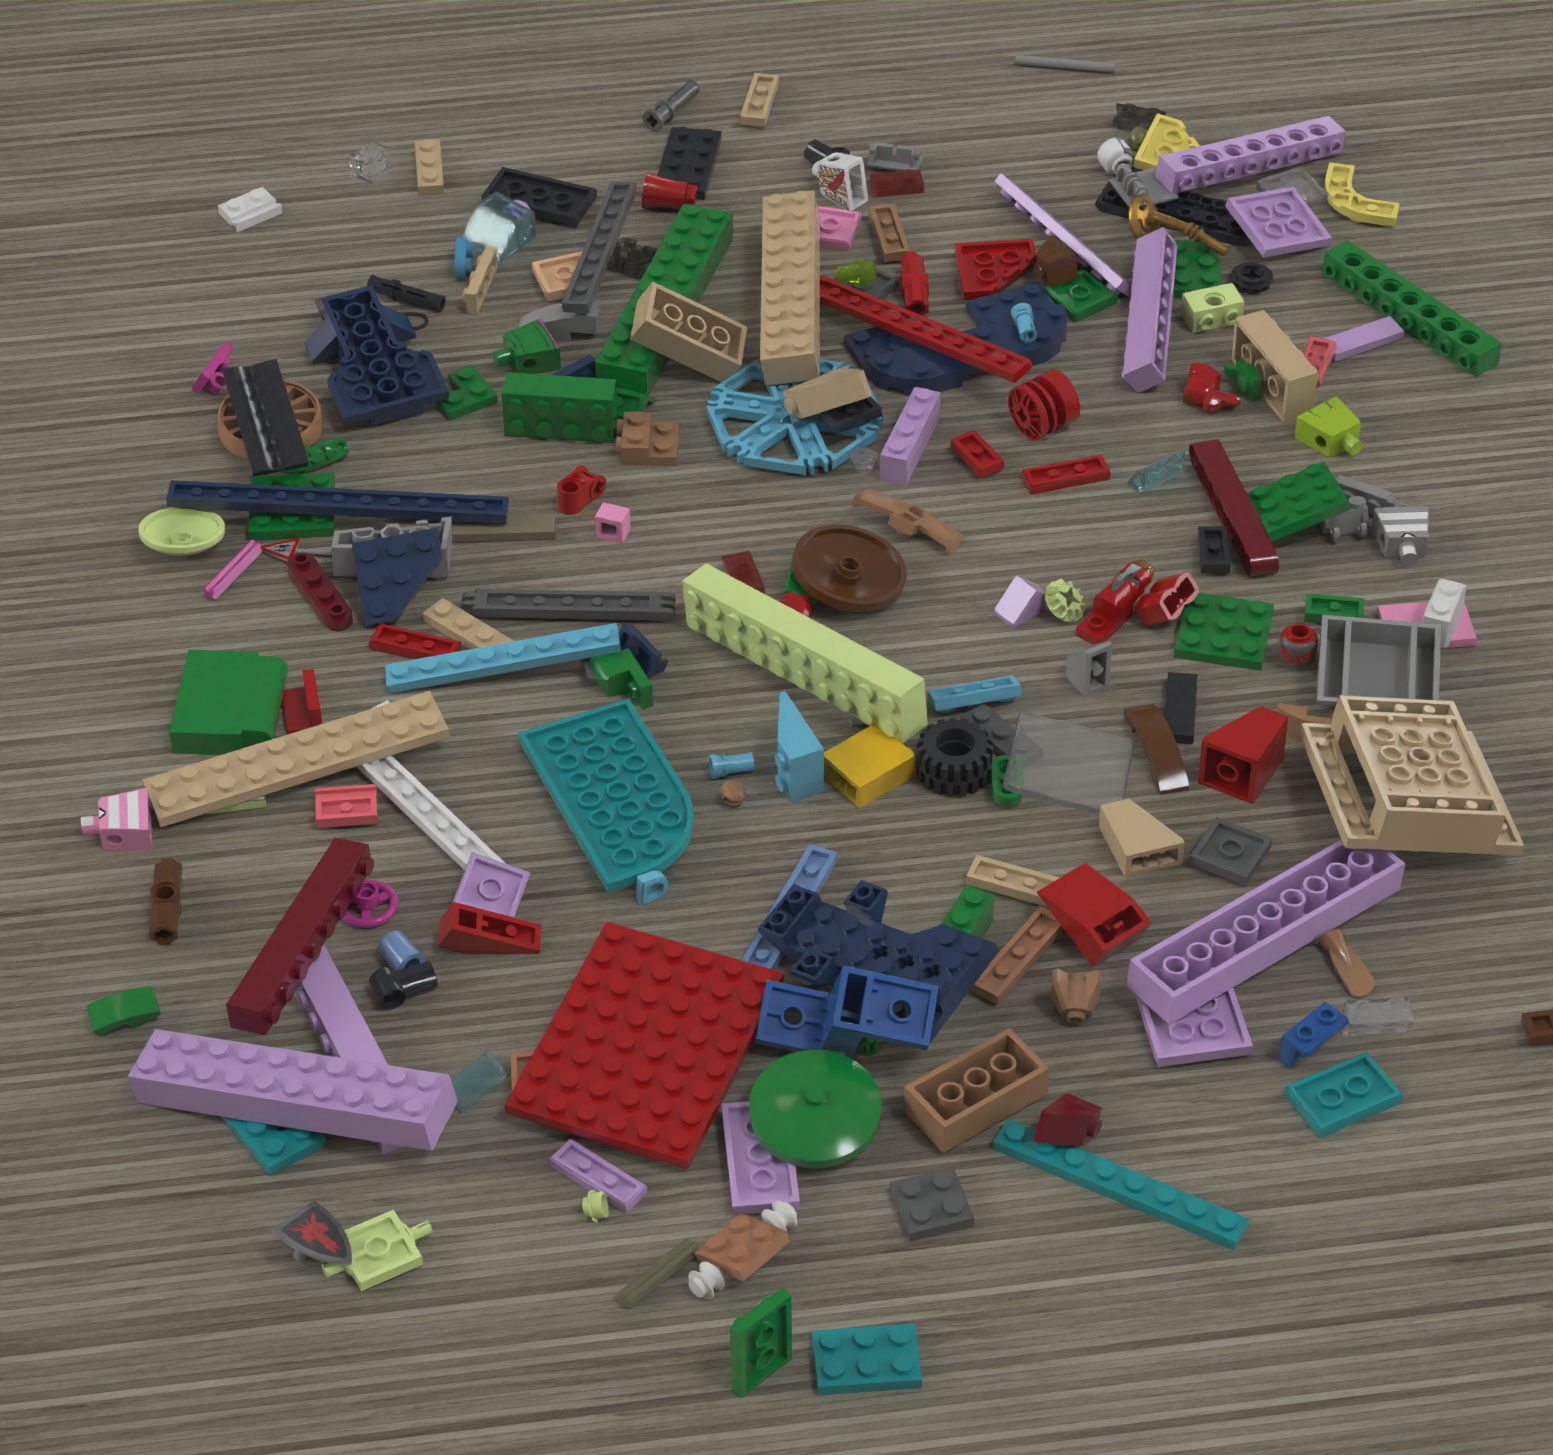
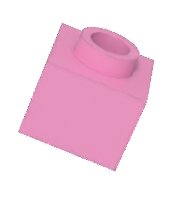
(612, 522)

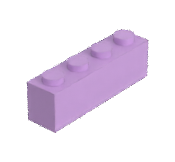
(910, 436)

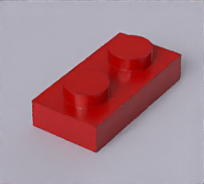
(977, 454)

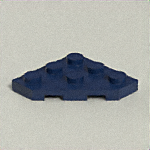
(393, 572)

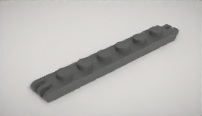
(570, 604)

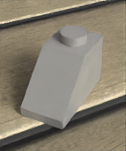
(1090, 668)

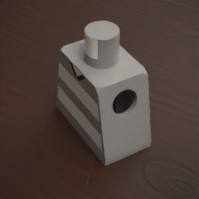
(1402, 532)

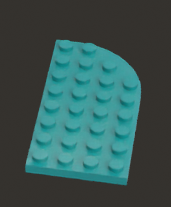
(613, 791)

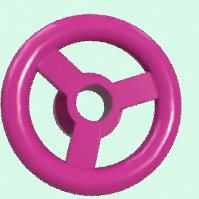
(367, 902)

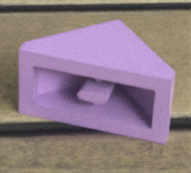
(1020, 602)

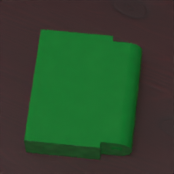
(227, 701)

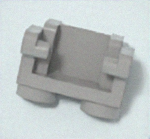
(1347, 522)

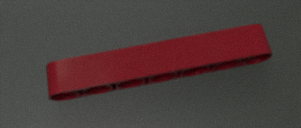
(1234, 508)

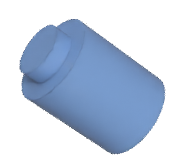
(399, 951)

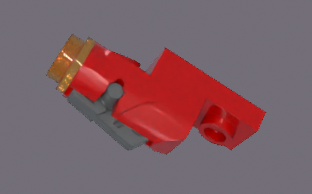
(1115, 602)

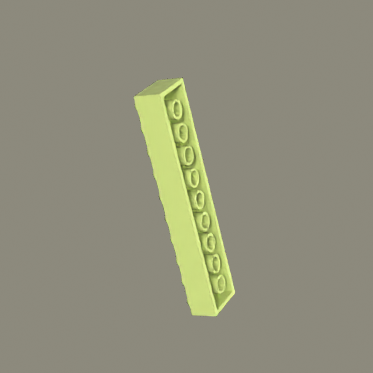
(805, 653)

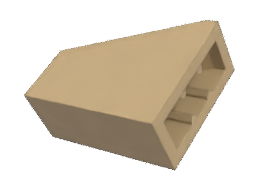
(826, 392)
(1138, 838)

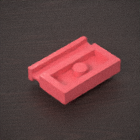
(346, 806)

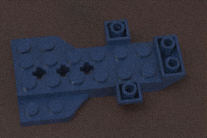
(377, 371)
(827, 937)

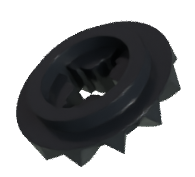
(1262, 277)

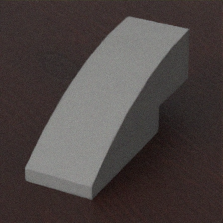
(562, 324)

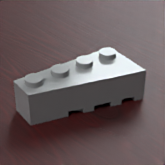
(342, 542)

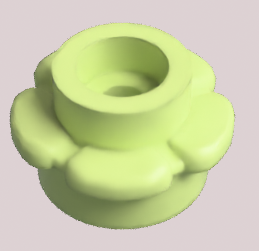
(595, 1205)

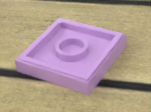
(491, 885)

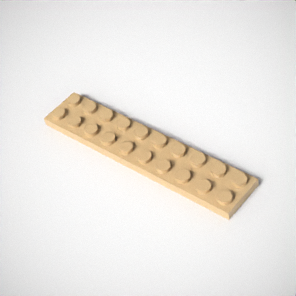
(295, 758)

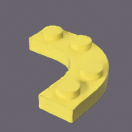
(1353, 205)

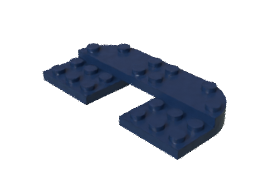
(906, 364)

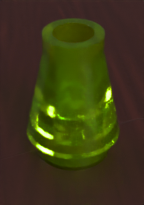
(860, 271)

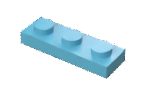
(974, 693)

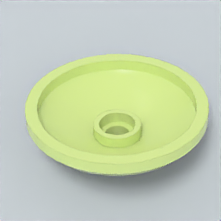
(181, 531)

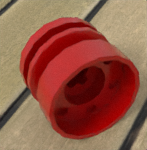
(1044, 404)

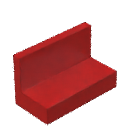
(302, 705)

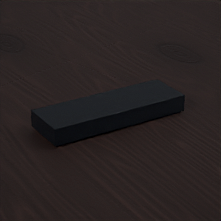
(1181, 705)

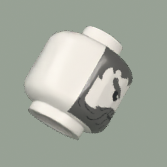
(1113, 153)

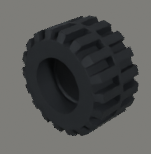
(954, 757)

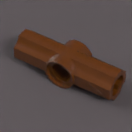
(166, 901)

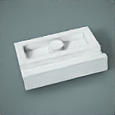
(250, 209)

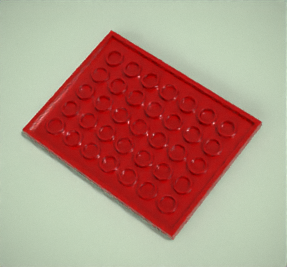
(644, 1045)

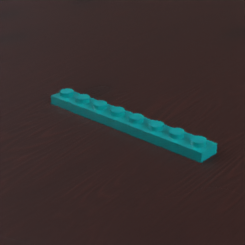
(1123, 1185)

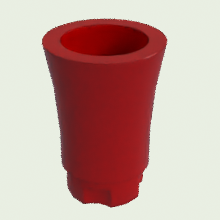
(667, 193)

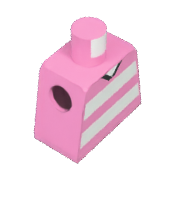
(122, 821)

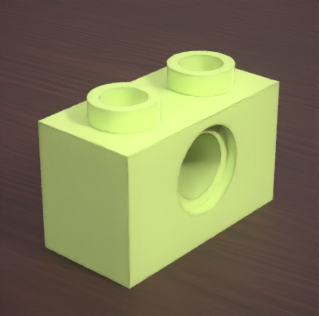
(1212, 307)

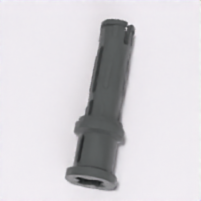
(665, 109)

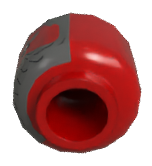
(1298, 645)

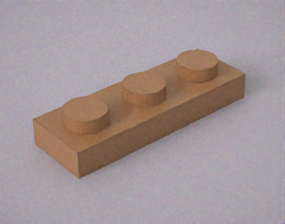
(888, 232)

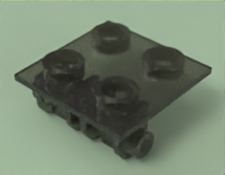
(630, 257)

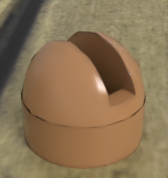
(733, 793)

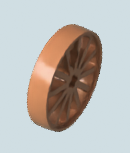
(302, 399)

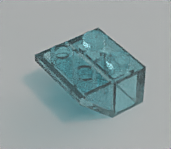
(501, 224)

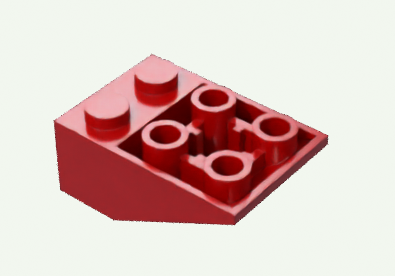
(1094, 913)

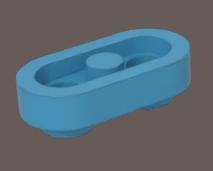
(463, 257)

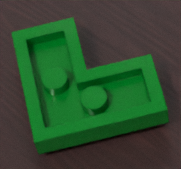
(470, 394)
(1319, 605)

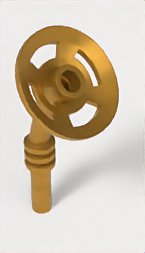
(1151, 219)

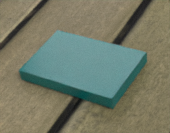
(1343, 1095)

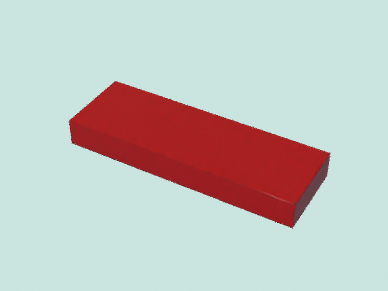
(1066, 474)
(410, 643)

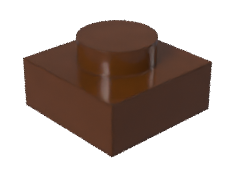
(1538, 1026)

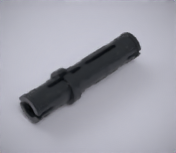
(396, 290)

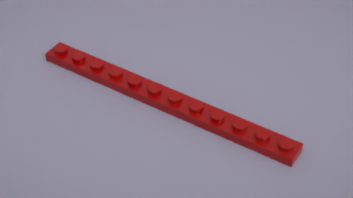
(923, 330)

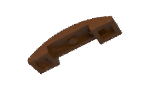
(1160, 747)

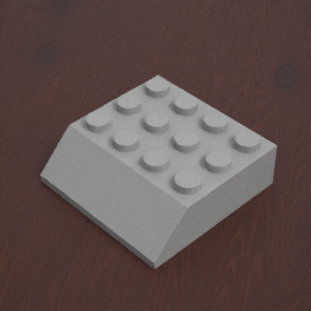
(1377, 659)

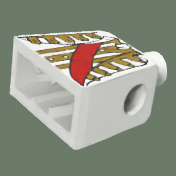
(842, 179)

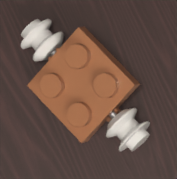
(741, 1248)

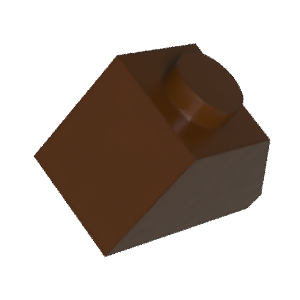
(1055, 263)

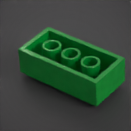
(560, 407)

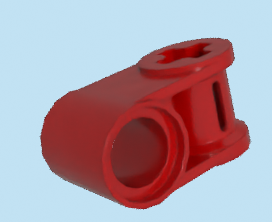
(579, 490)

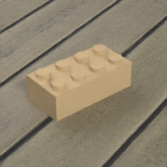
(688, 332)
(1287, 375)

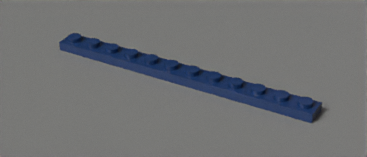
(337, 501)

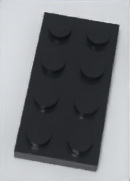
(691, 157)
(546, 196)

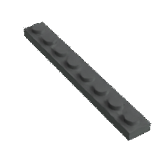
(599, 247)

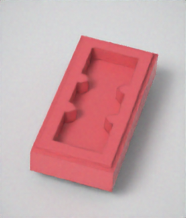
(1319, 354)

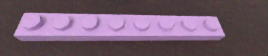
(1054, 227)

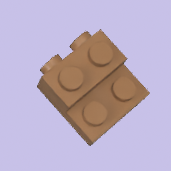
(647, 440)

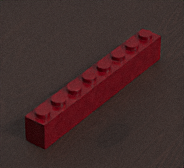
(299, 936)

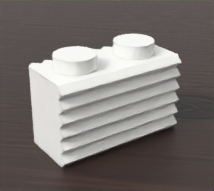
(1445, 608)

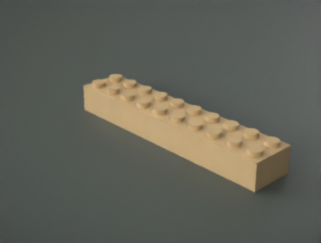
(790, 288)

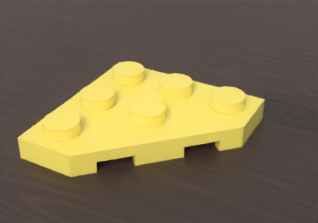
(1163, 137)

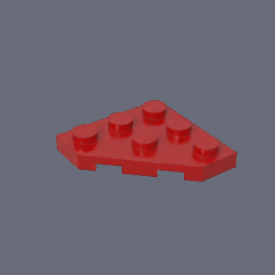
(992, 265)

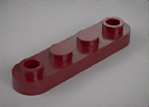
(320, 592)

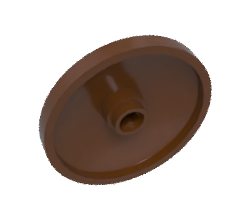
(849, 568)

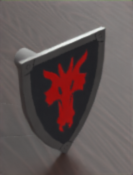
(316, 1235)

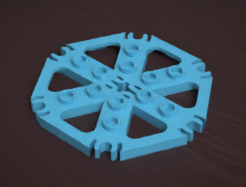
(776, 423)

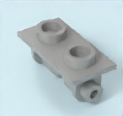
(884, 157)

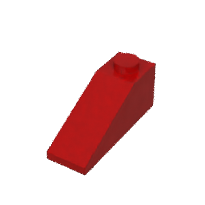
(487, 932)

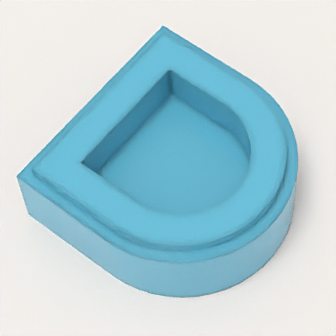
(650, 887)

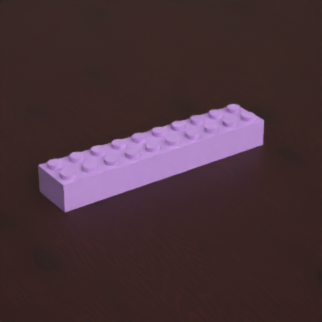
(1262, 928)
(293, 1089)

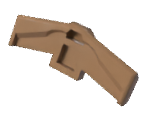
(909, 519)

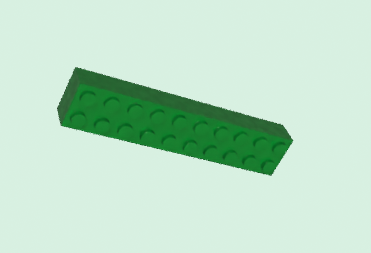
(682, 264)

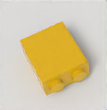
(868, 765)

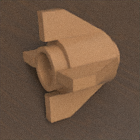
(1076, 994)

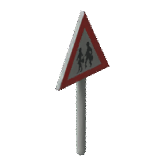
(285, 549)

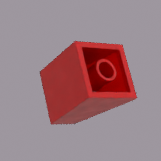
(1244, 754)

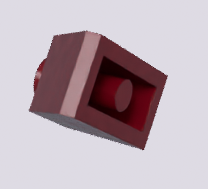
(1068, 1122)

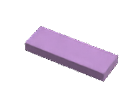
(1366, 337)
(598, 1175)

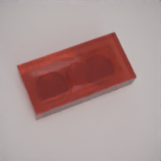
(896, 183)

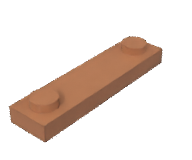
(1018, 956)

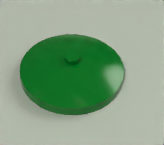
(815, 1108)

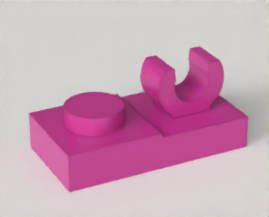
(210, 375)

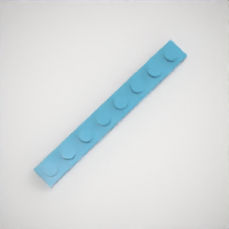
(502, 658)

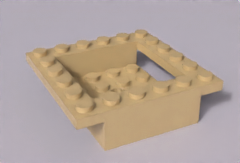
(1423, 773)

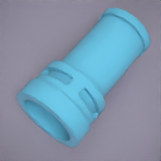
(1023, 319)
(723, 765)

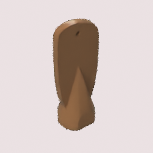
(1348, 965)

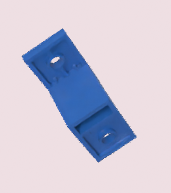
(853, 1009)

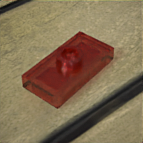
(743, 568)

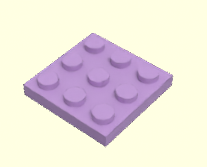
(1278, 222)
(1204, 1034)

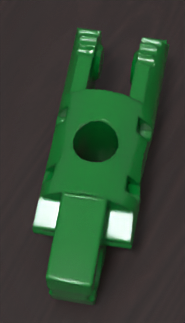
(323, 453)

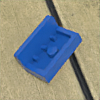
(1311, 1033)

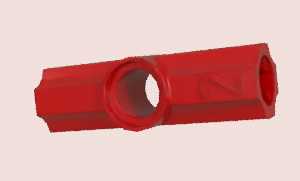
(914, 283)

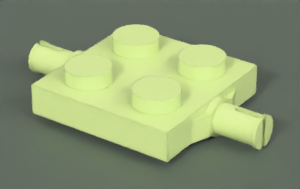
(381, 1250)

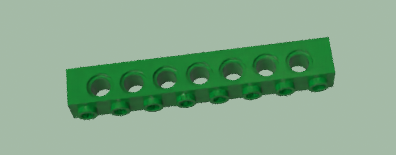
(1412, 308)

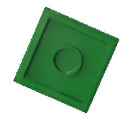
(1082, 296)

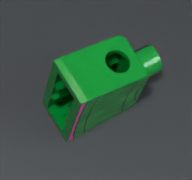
(529, 349)

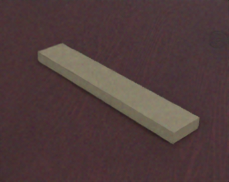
(518, 527)

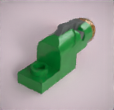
(619, 674)

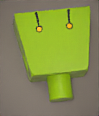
(1330, 428)

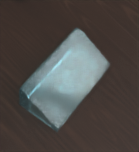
(1158, 472)
(477, 1080)

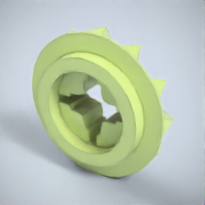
(1057, 602)

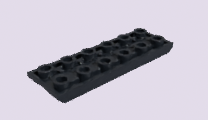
(1189, 207)
(265, 418)

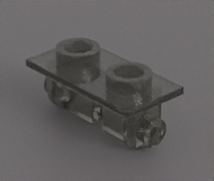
(1129, 115)

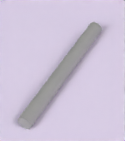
(1065, 63)

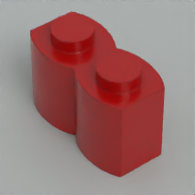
(1166, 598)

